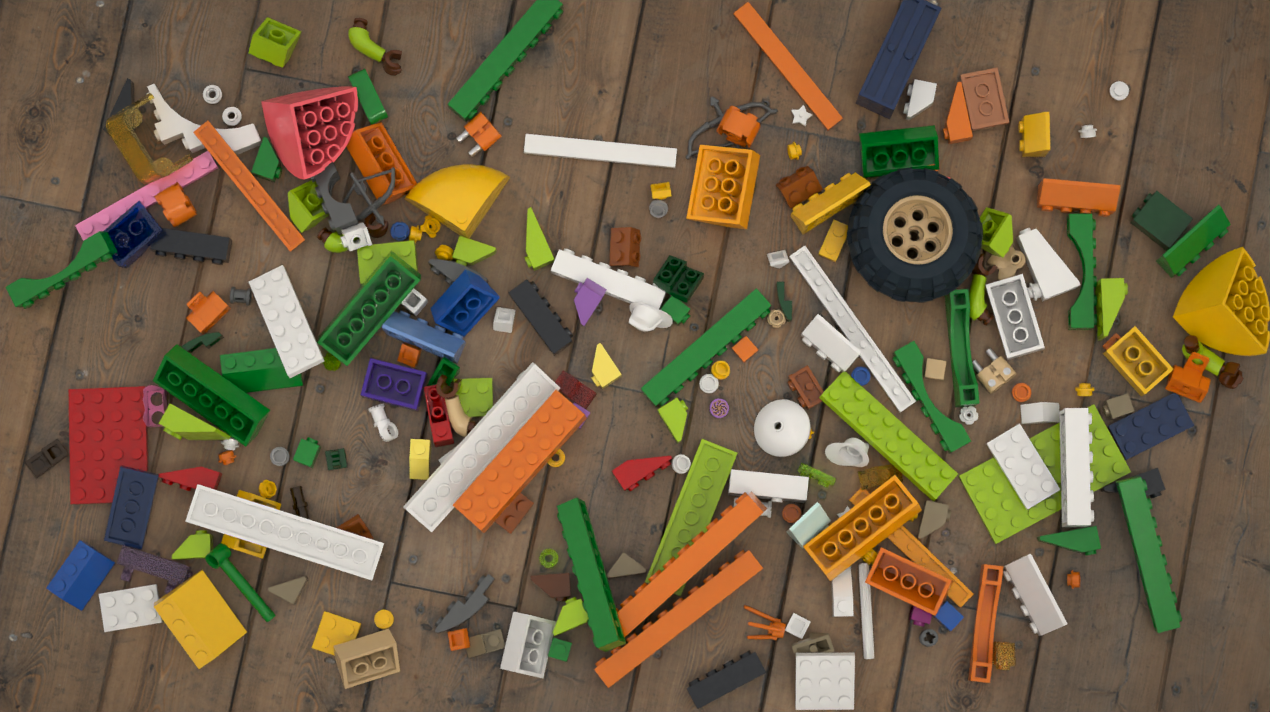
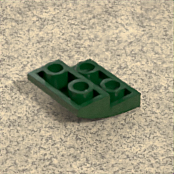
(678, 279)

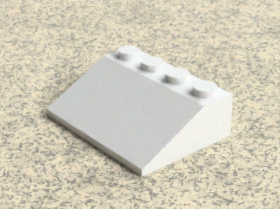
(1034, 595)

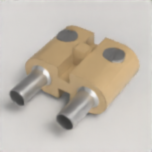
(995, 374)

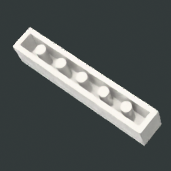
(616, 282)

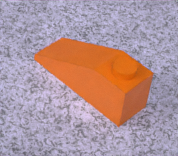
(957, 124)

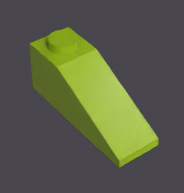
(536, 245)

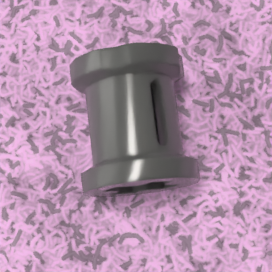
(240, 296)
(933, 641)

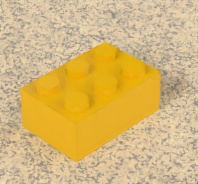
(1138, 361)

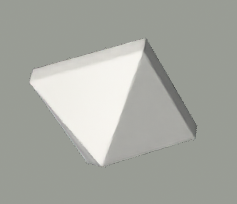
(778, 259)

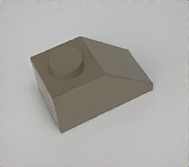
(933, 517)

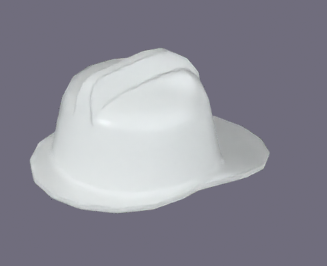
(648, 318)
(850, 453)

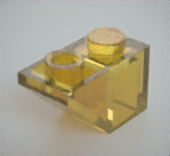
(878, 475)
(1003, 655)

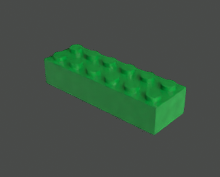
(369, 308)
(211, 395)

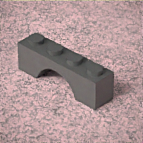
(341, 214)

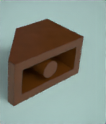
(554, 585)

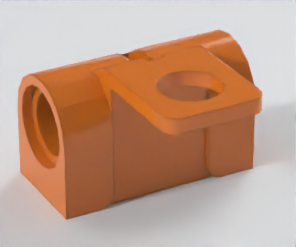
(206, 311)
(1189, 379)

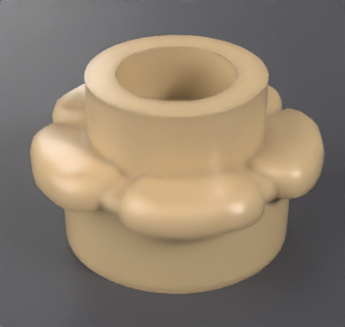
(776, 323)

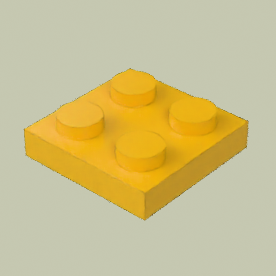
(334, 631)

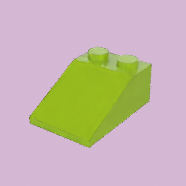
(1110, 297)
(182, 424)

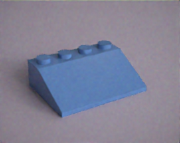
(423, 336)

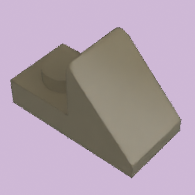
(485, 643)
(815, 644)

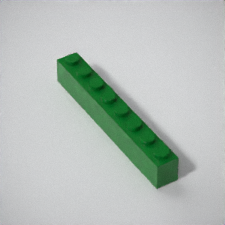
(504, 57)
(706, 347)
(1148, 554)
(591, 575)

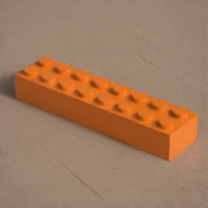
(520, 461)

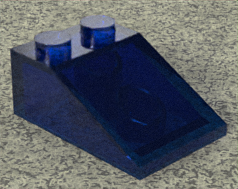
(133, 234)

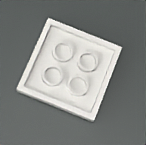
(824, 681)

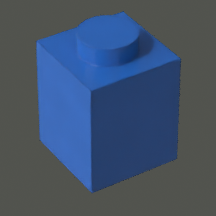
(948, 616)

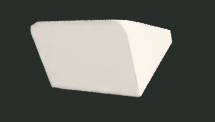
(504, 319)

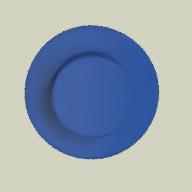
(399, 231)
(861, 375)

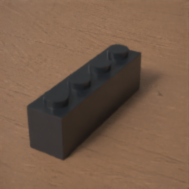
(193, 245)
(540, 317)
(725, 680)

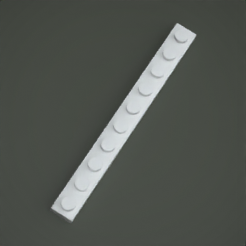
(852, 328)

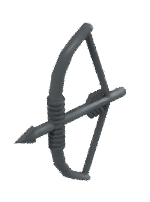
(361, 190)

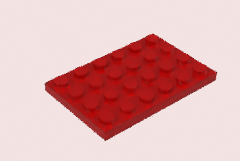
(103, 436)

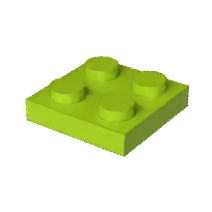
(476, 396)

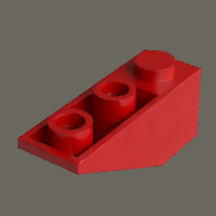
(438, 417)
(635, 470)
(192, 477)

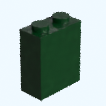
(1160, 220)

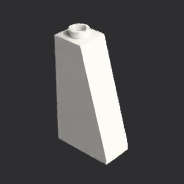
(1045, 265)

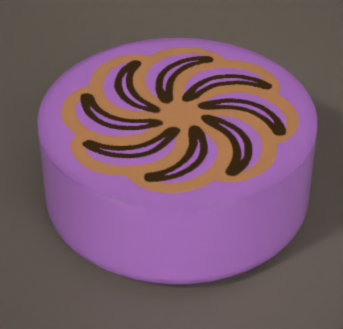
(719, 408)

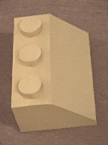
(367, 658)

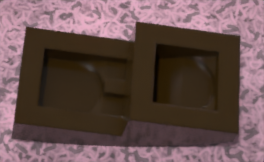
(46, 458)

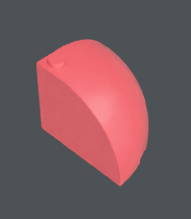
(311, 127)

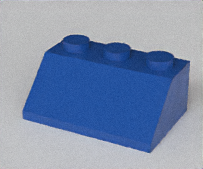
(464, 303)
(80, 575)

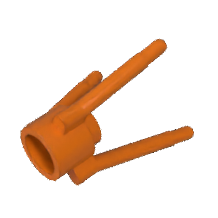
(776, 628)

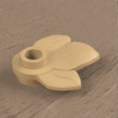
(1006, 266)

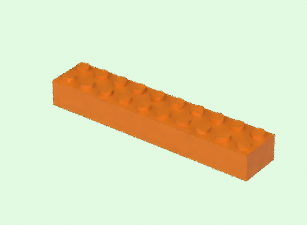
(690, 561)
(679, 618)

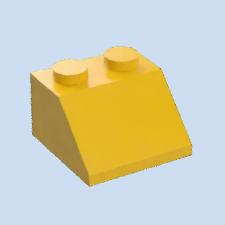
(1035, 135)

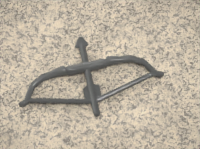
(707, 125)

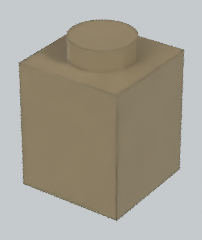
(1118, 406)

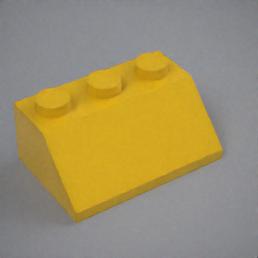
(242, 545)

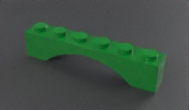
(1080, 232)
(93, 251)
(963, 374)
(950, 432)

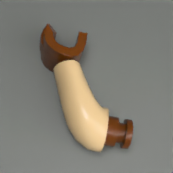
(459, 420)

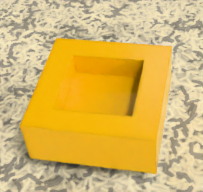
(660, 190)

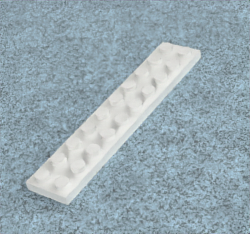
(480, 447)
(284, 532)

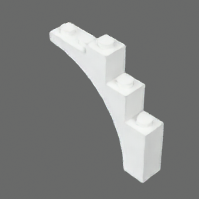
(175, 127)

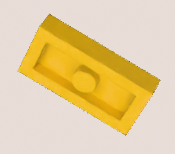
(834, 241)

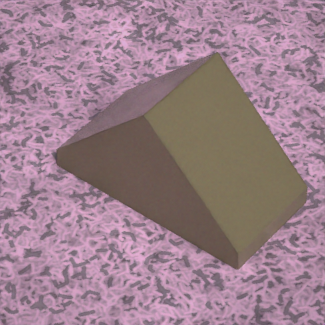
(624, 567)
(290, 590)

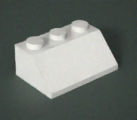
(830, 344)
(528, 645)

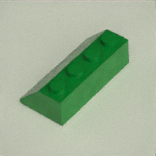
(898, 149)
(1194, 241)
(257, 371)

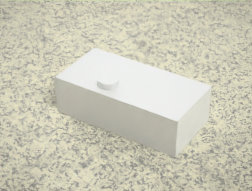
(1015, 317)
(769, 486)

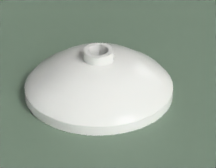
(793, 432)

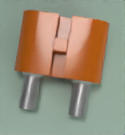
(482, 131)

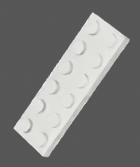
(286, 321)

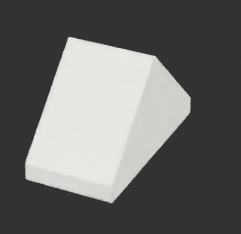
(1040, 413)

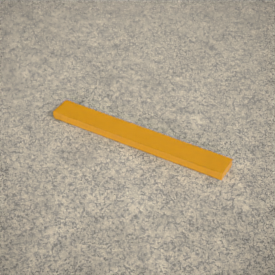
(921, 555)

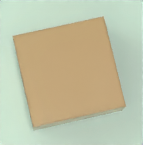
(935, 369)

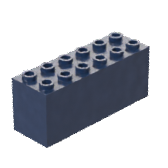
(898, 56)

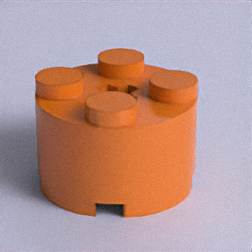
(739, 127)
(175, 204)

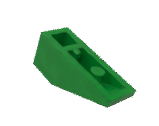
(1076, 540)

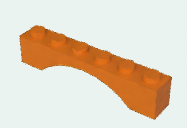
(984, 626)

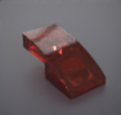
(575, 390)

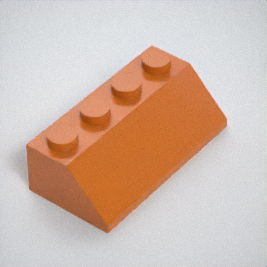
(377, 153)
(1077, 196)
(909, 581)

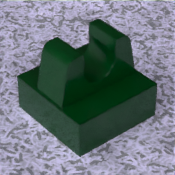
(336, 459)

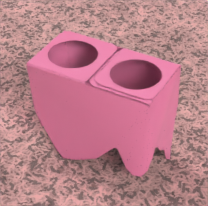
(147, 417)

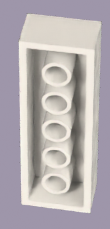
(1075, 467)

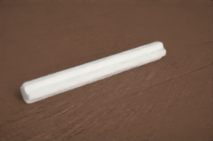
(866, 612)

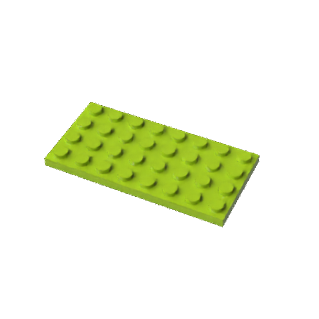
(1000, 505)

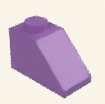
(587, 299)

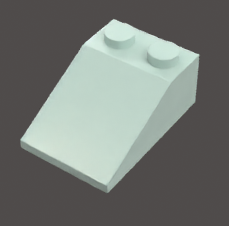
(809, 525)

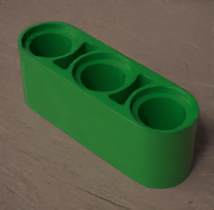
(368, 97)

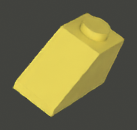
(604, 369)
(420, 459)

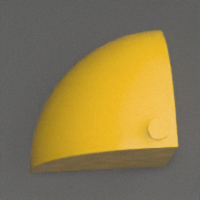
(458, 195)
(1227, 306)

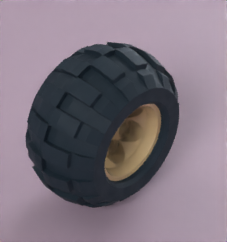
(940, 203)

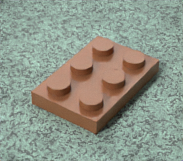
(984, 99)

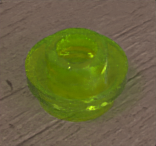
(331, 362)
(544, 553)

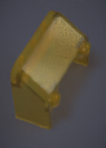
(121, 127)

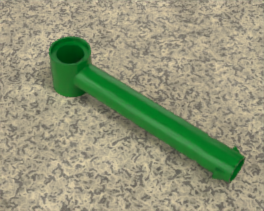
(220, 558)

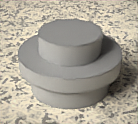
(658, 208)
(279, 456)

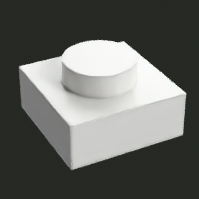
(797, 625)

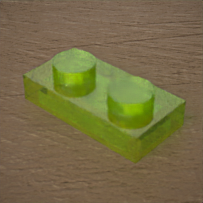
(823, 479)

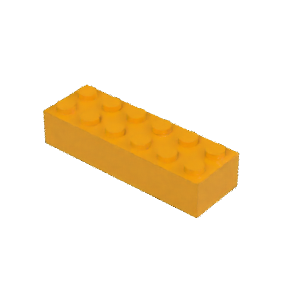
(862, 528)

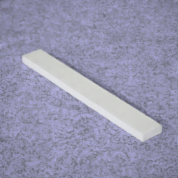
(600, 151)

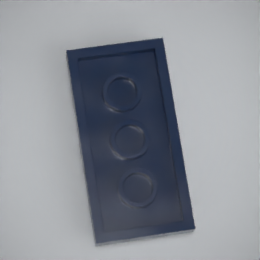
(1150, 426)
(131, 507)

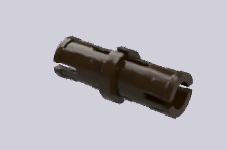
(300, 505)

